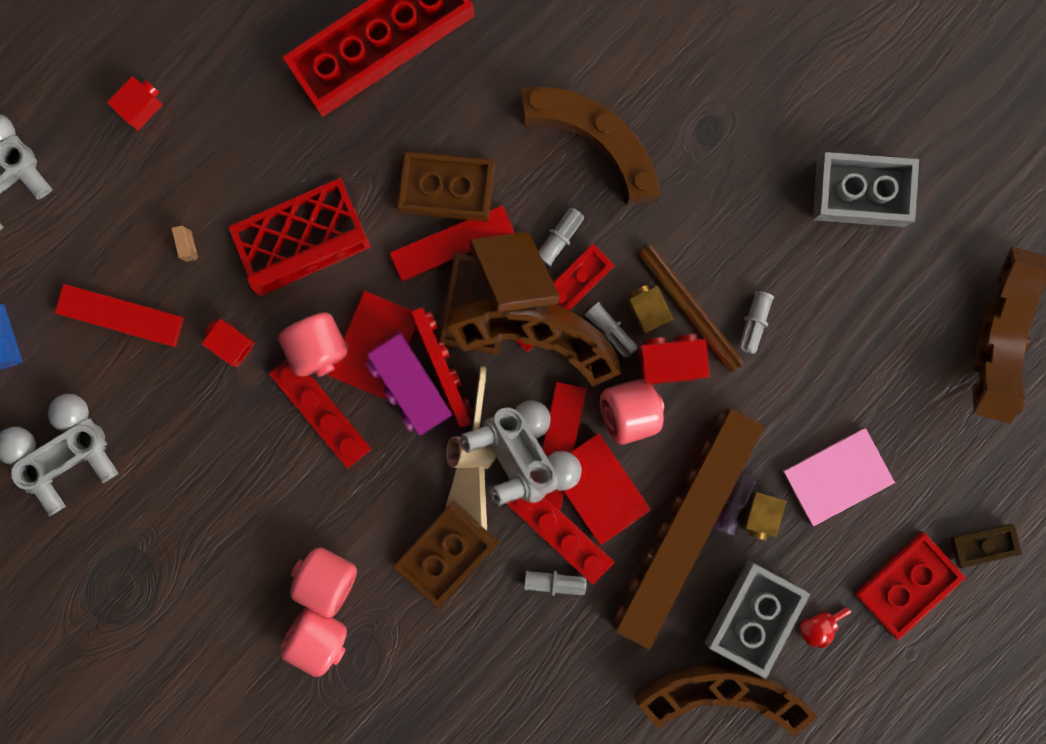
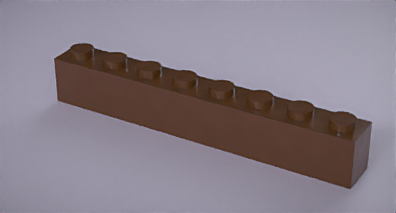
(688, 527)

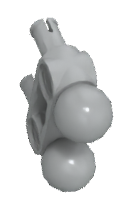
(26, 166)
(18, 446)
(522, 454)

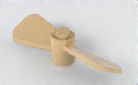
(469, 479)

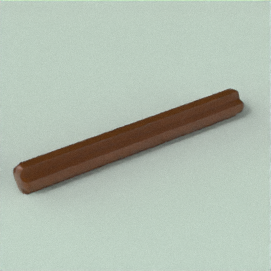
(691, 308)

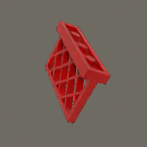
(302, 262)

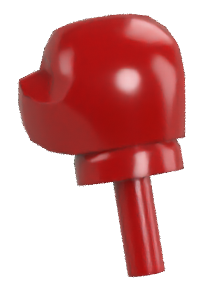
(821, 628)

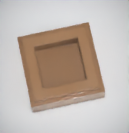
(184, 243)

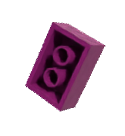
(407, 384)

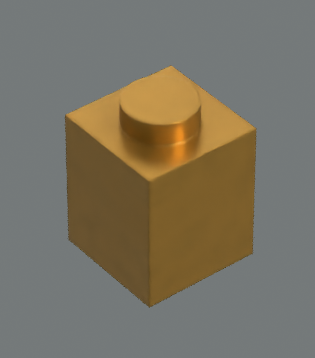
(649, 308)
(763, 515)

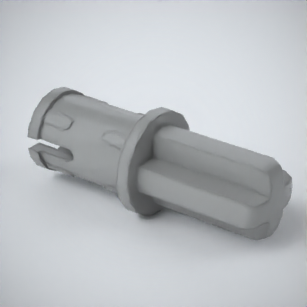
(560, 236)
(756, 321)
(611, 330)
(555, 583)

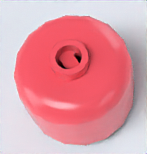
(313, 345)
(631, 411)
(322, 581)
(313, 642)

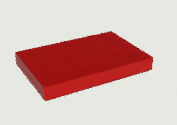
(372, 323)
(605, 492)
(909, 585)

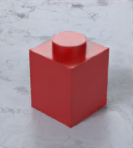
(136, 102)
(227, 342)

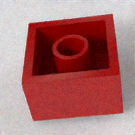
(674, 361)

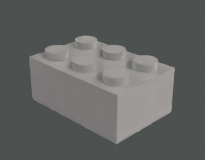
(865, 189)
(756, 619)

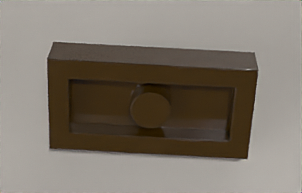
(986, 545)

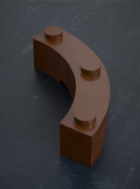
(601, 129)
(540, 326)
(1006, 338)
(723, 686)

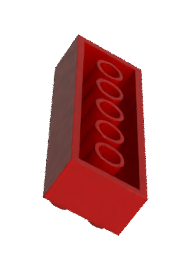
(370, 46)

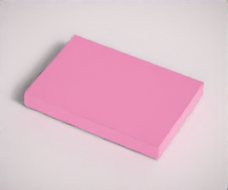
(838, 477)

